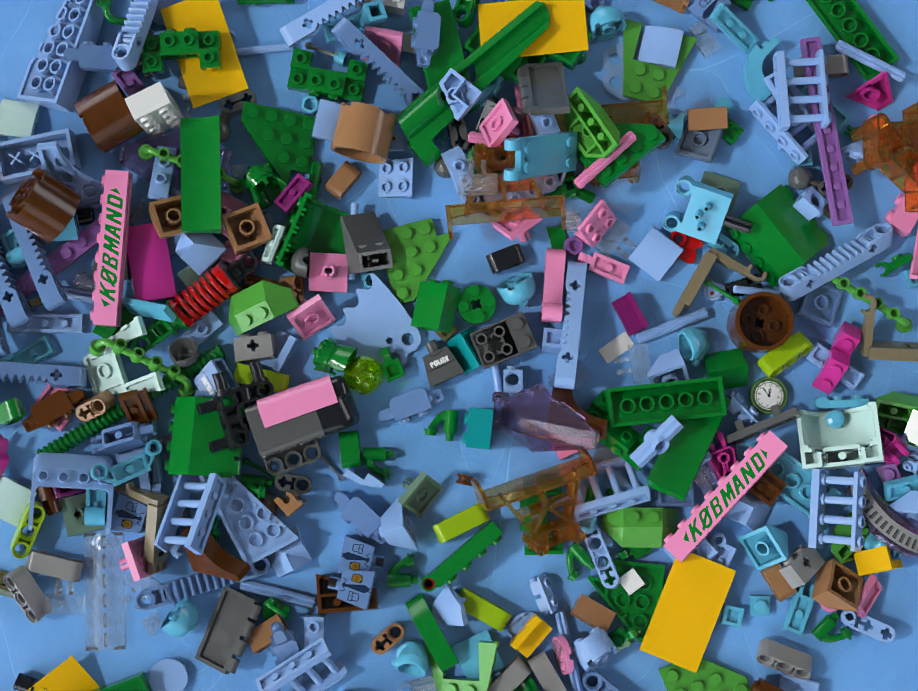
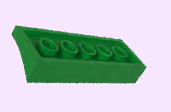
(851, 24)
(449, 51)
(200, 175)
(660, 400)
(682, 460)

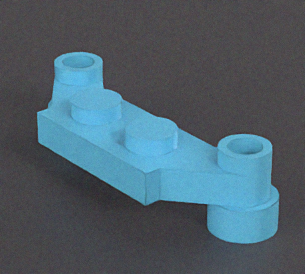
(129, 468)

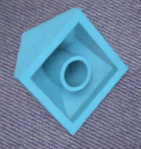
(765, 546)

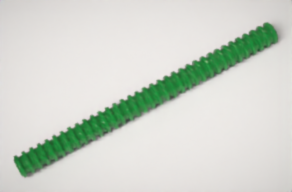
(116, 412)

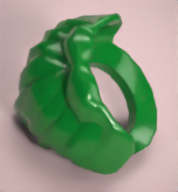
(272, 607)

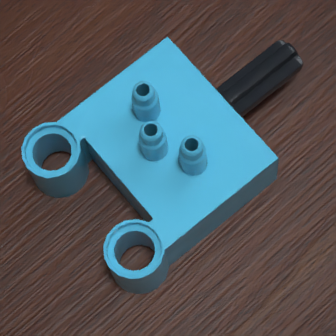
(705, 212)

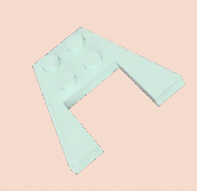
(107, 371)

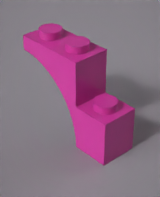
(838, 359)

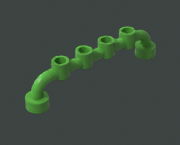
(147, 153)
(902, 323)
(154, 364)

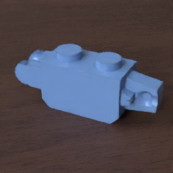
(426, 33)
(92, 56)
(410, 404)
(123, 438)
(361, 515)
(283, 644)

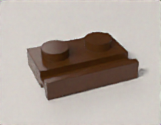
(138, 406)
(768, 488)

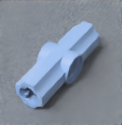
(656, 441)

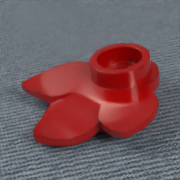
(689, 245)

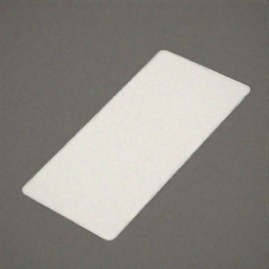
(616, 347)

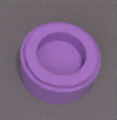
(573, 245)

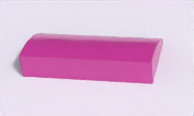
(149, 264)

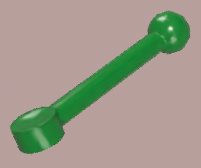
(735, 299)
(246, 461)

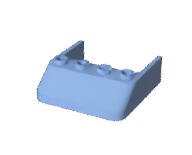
(71, 472)

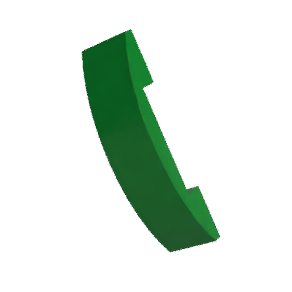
(431, 633)

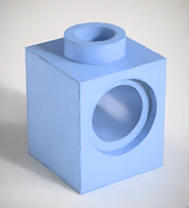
(810, 203)
(511, 389)

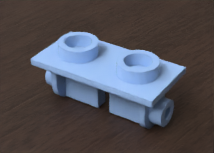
(747, 414)
(547, 602)

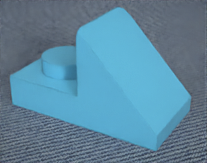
(676, 126)

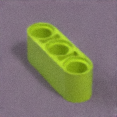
(784, 356)
(243, 376)
(460, 522)
(27, 538)
(485, 610)

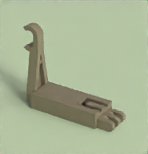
(702, 272)
(883, 349)
(156, 508)

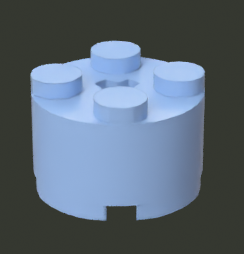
(594, 649)

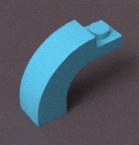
(371, 14)
(752, 71)

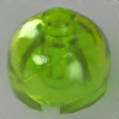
(364, 374)

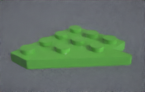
(414, 255)
(707, 678)

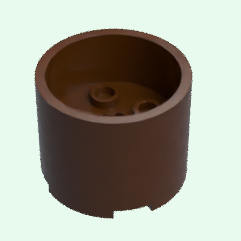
(108, 116)
(43, 205)
(775, 320)

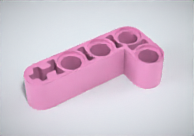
(553, 286)

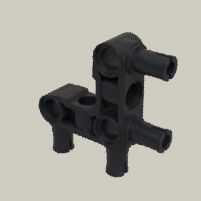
(230, 416)

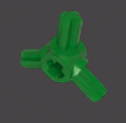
(582, 194)

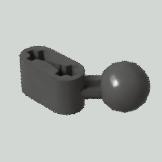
(236, 101)
(439, 165)
(801, 178)

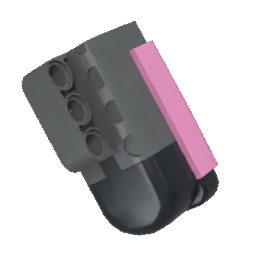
(299, 416)

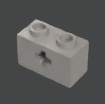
(243, 347)
(801, 566)

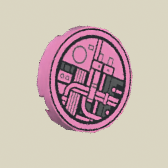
(562, 653)

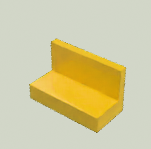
(875, 561)
(530, 635)

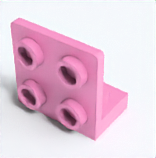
(596, 224)

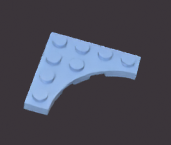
(59, 167)

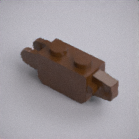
(54, 408)

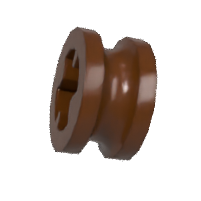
(464, 479)

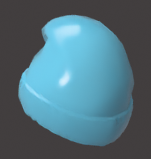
(693, 345)
(411, 659)

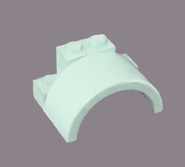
(840, 446)

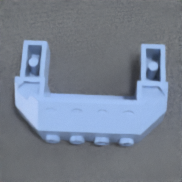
(457, 164)

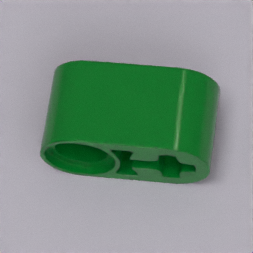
(350, 449)

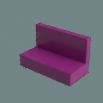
(290, 195)
(629, 314)

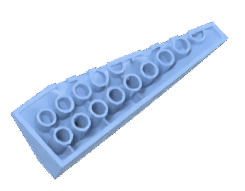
(50, 77)

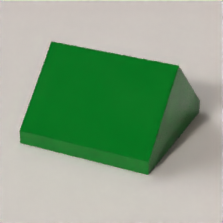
(729, 365)

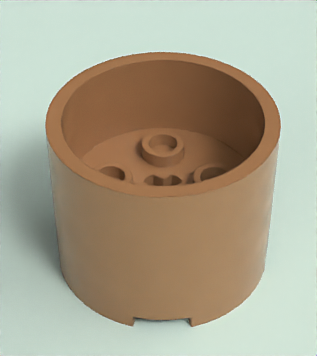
(363, 133)

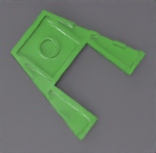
(645, 80)
(487, 660)

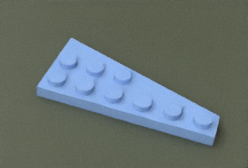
(251, 523)

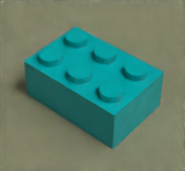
(478, 428)

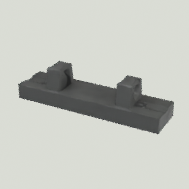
(778, 419)

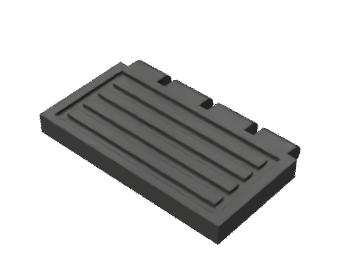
(543, 88)
(227, 629)

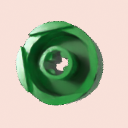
(479, 315)

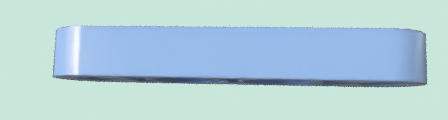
(597, 553)

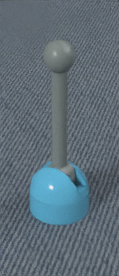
(340, 57)

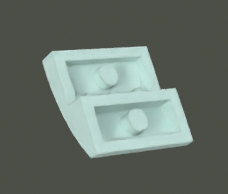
(18, 118)
(273, 244)
(13, 500)

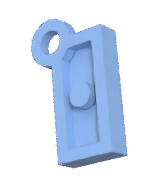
(726, 552)

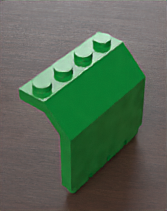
(312, 227)
(779, 235)
(190, 441)

